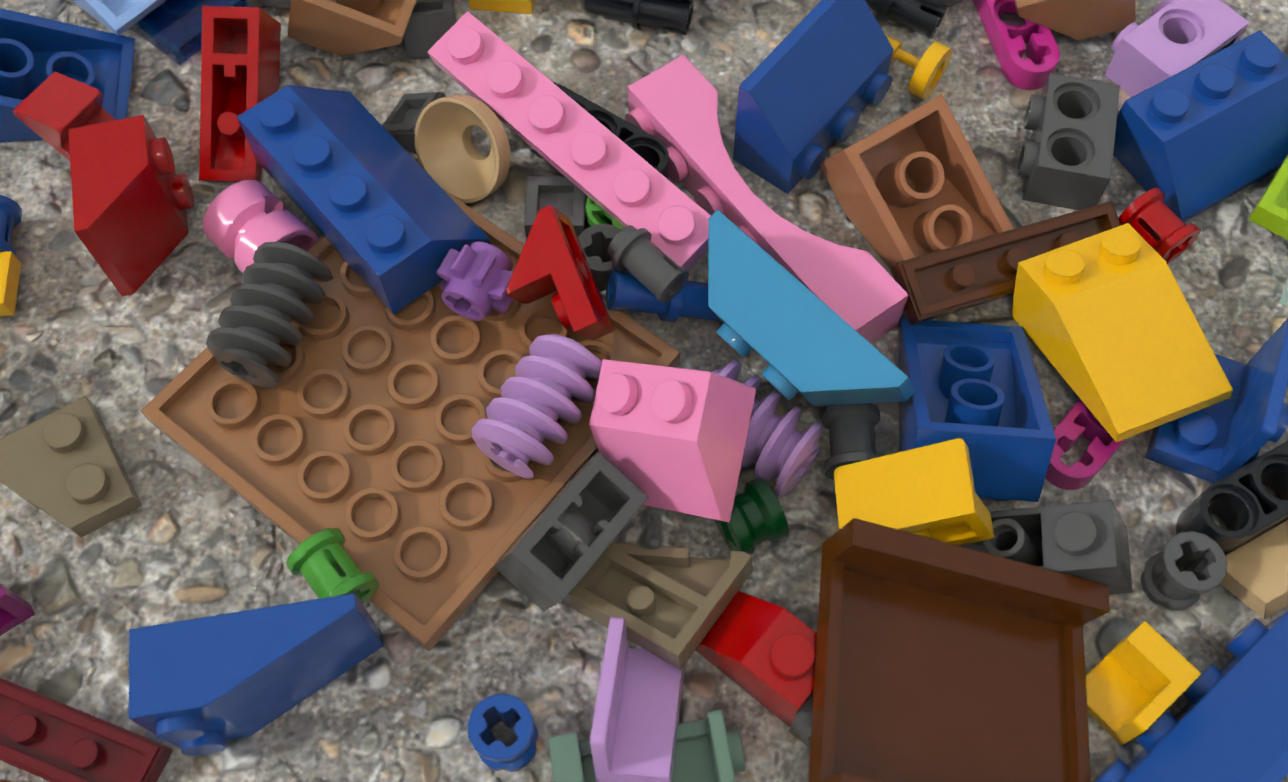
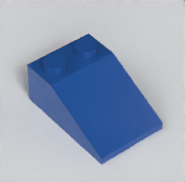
(40, 46)
(981, 389)
(241, 669)

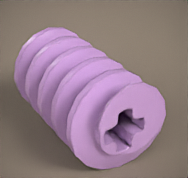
(535, 402)
(774, 439)

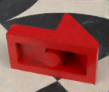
(59, 106)
(556, 262)

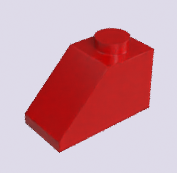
(764, 653)

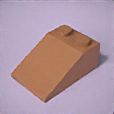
(915, 186)

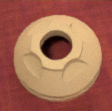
(449, 154)

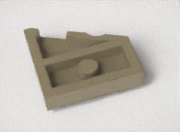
(68, 468)

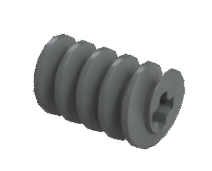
(263, 312)

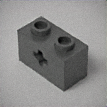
(571, 532)

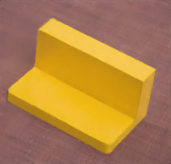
(916, 492)

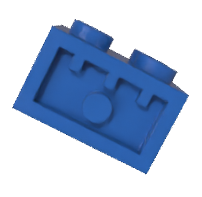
(1234, 430)

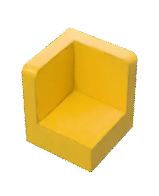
(1136, 683)

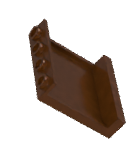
(947, 664)

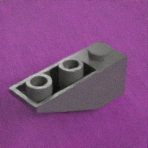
(1067, 538)

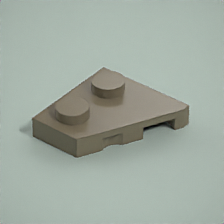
(661, 594)

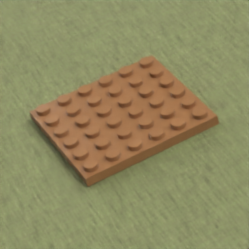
(381, 438)

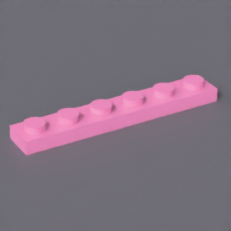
(572, 140)

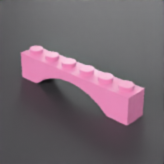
(682, 113)

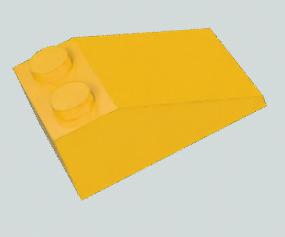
(1118, 331)

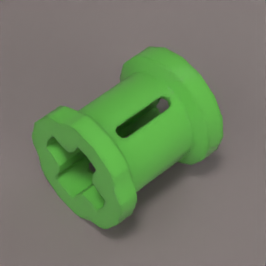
(329, 567)

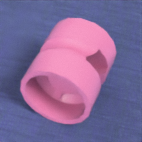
(249, 216)

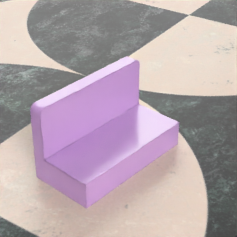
(635, 713)

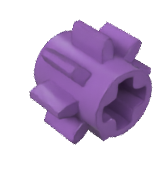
(476, 280)

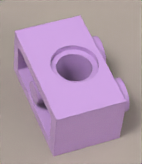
(1171, 41)

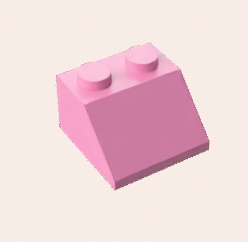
(674, 434)

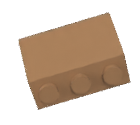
(349, 25)

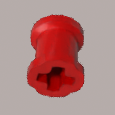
(1159, 225)

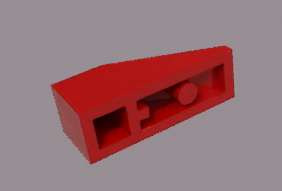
(236, 73)

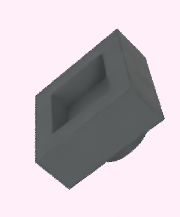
(560, 194)

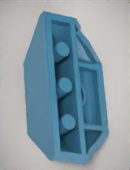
(791, 328)

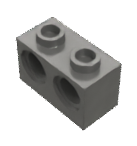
(1070, 142)

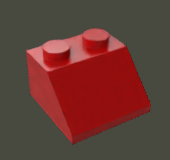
(127, 198)

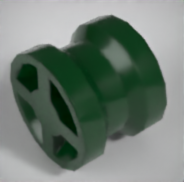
(754, 518)

